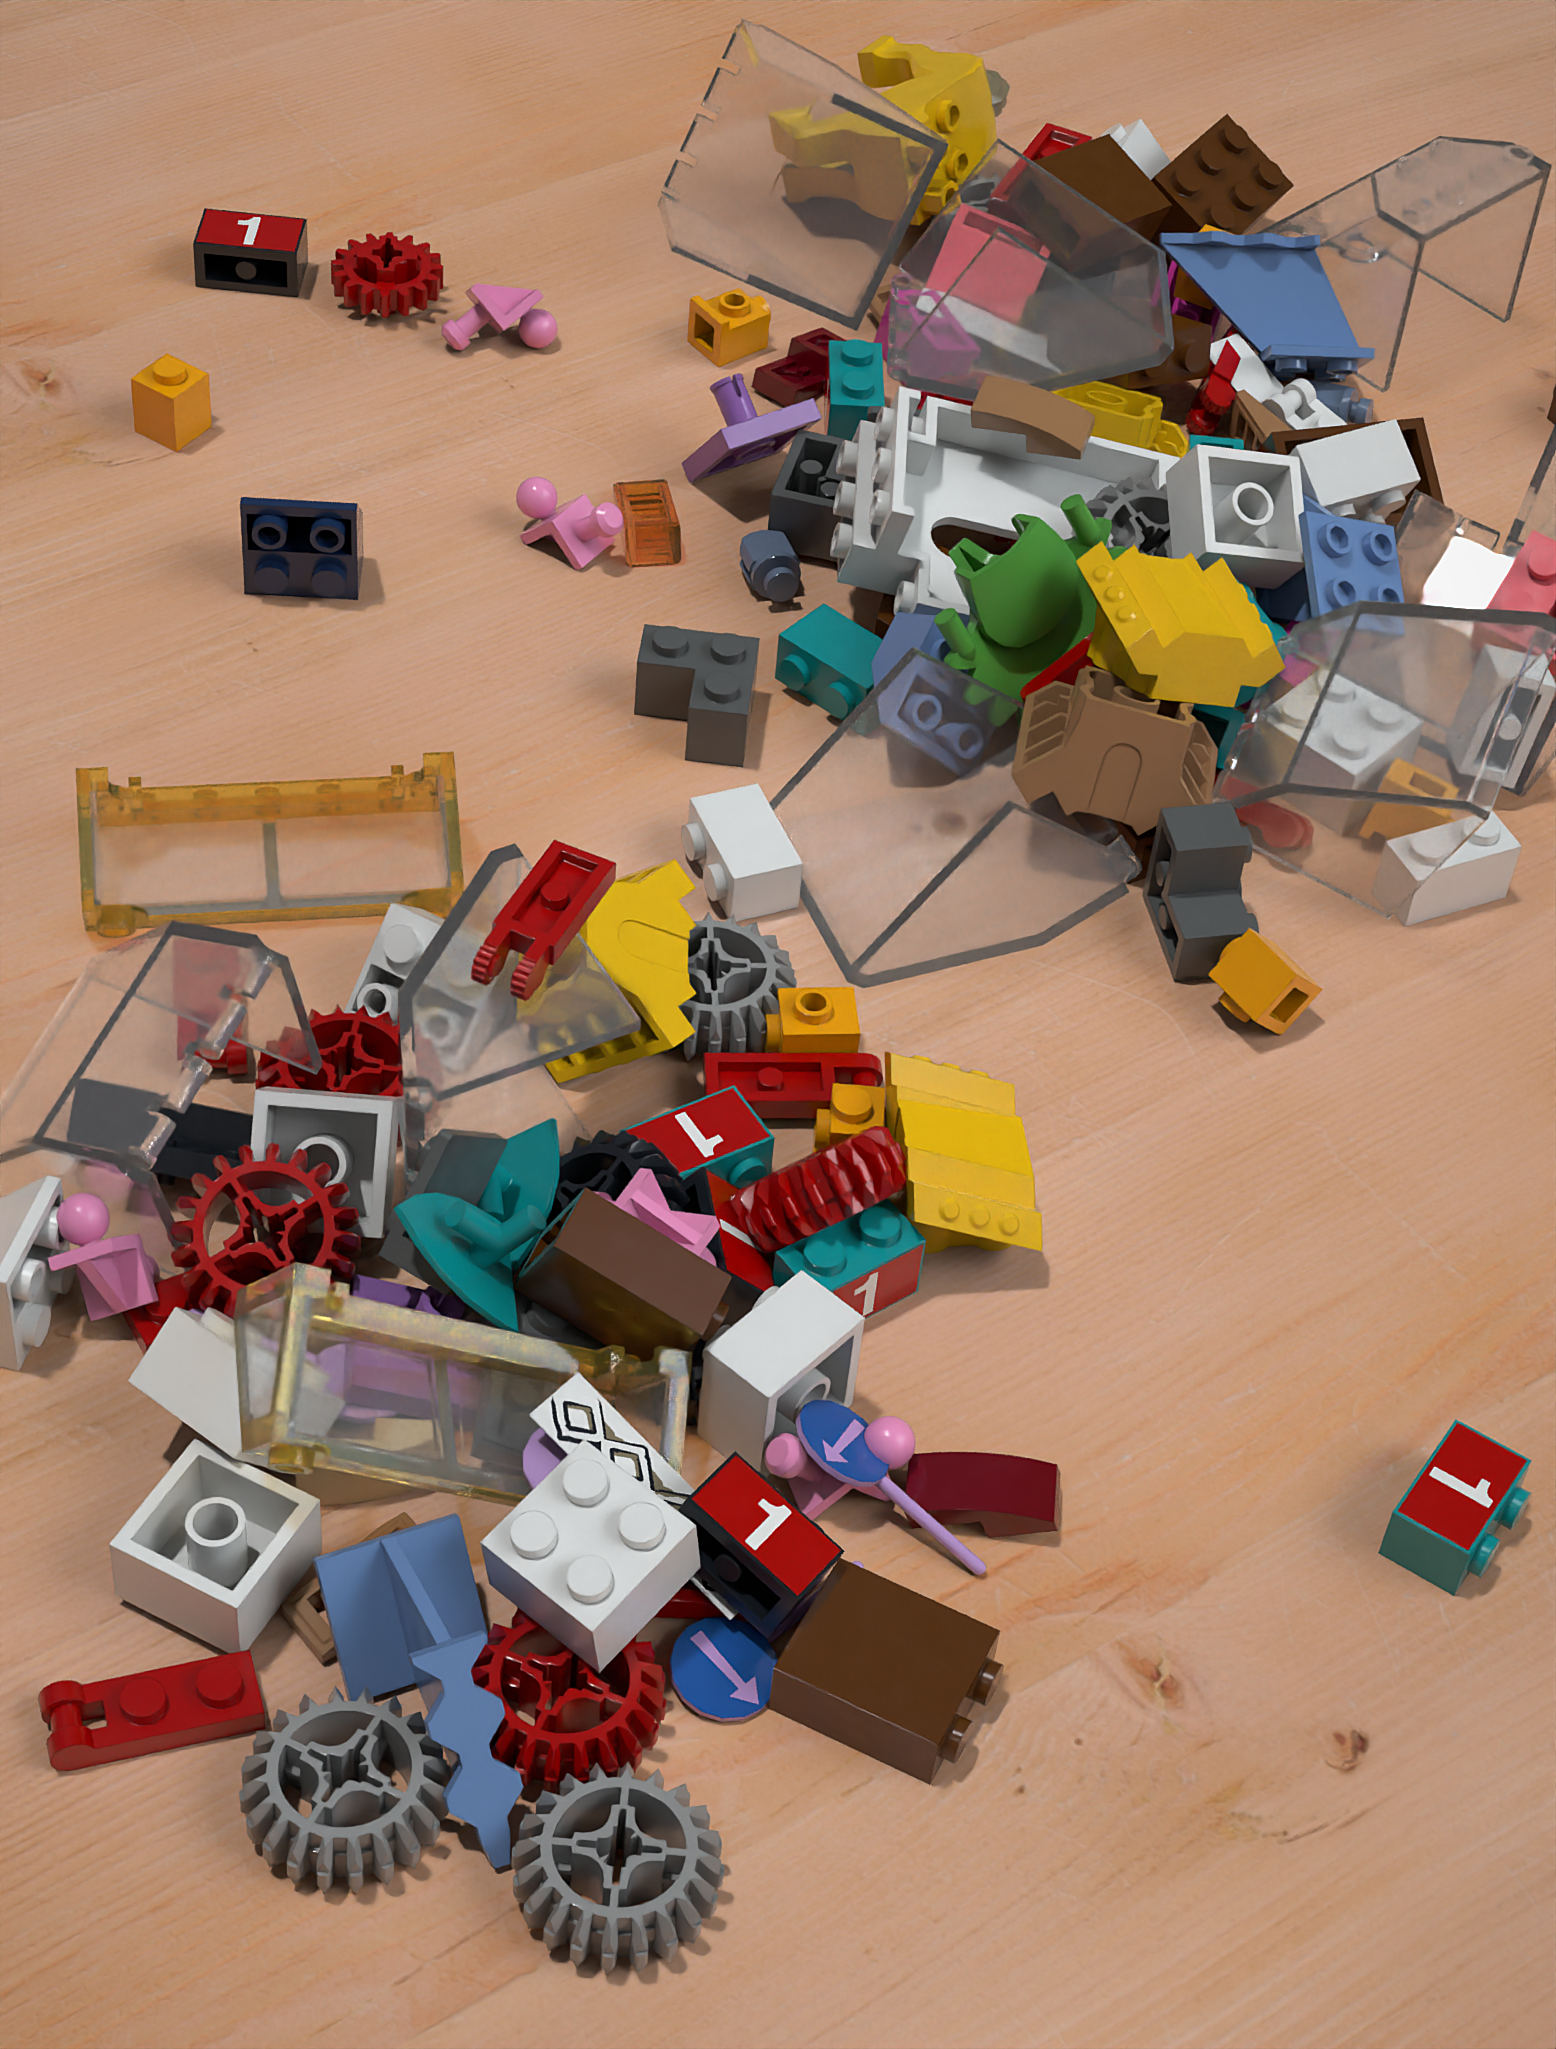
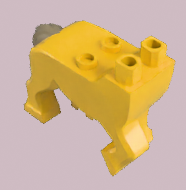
(946, 94)

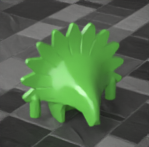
(1025, 602)

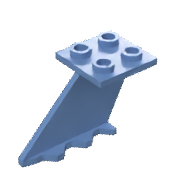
(1275, 299)
(1343, 565)
(411, 1615)

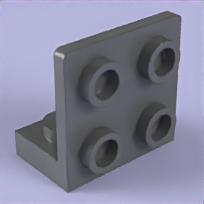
(449, 1164)

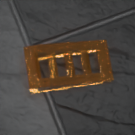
(650, 523)

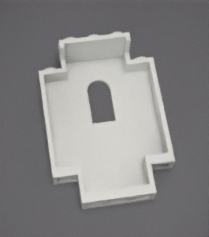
(940, 471)

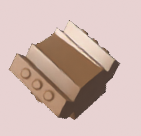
(1112, 750)

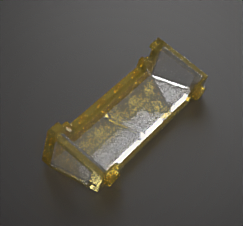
(267, 848)
(421, 1392)

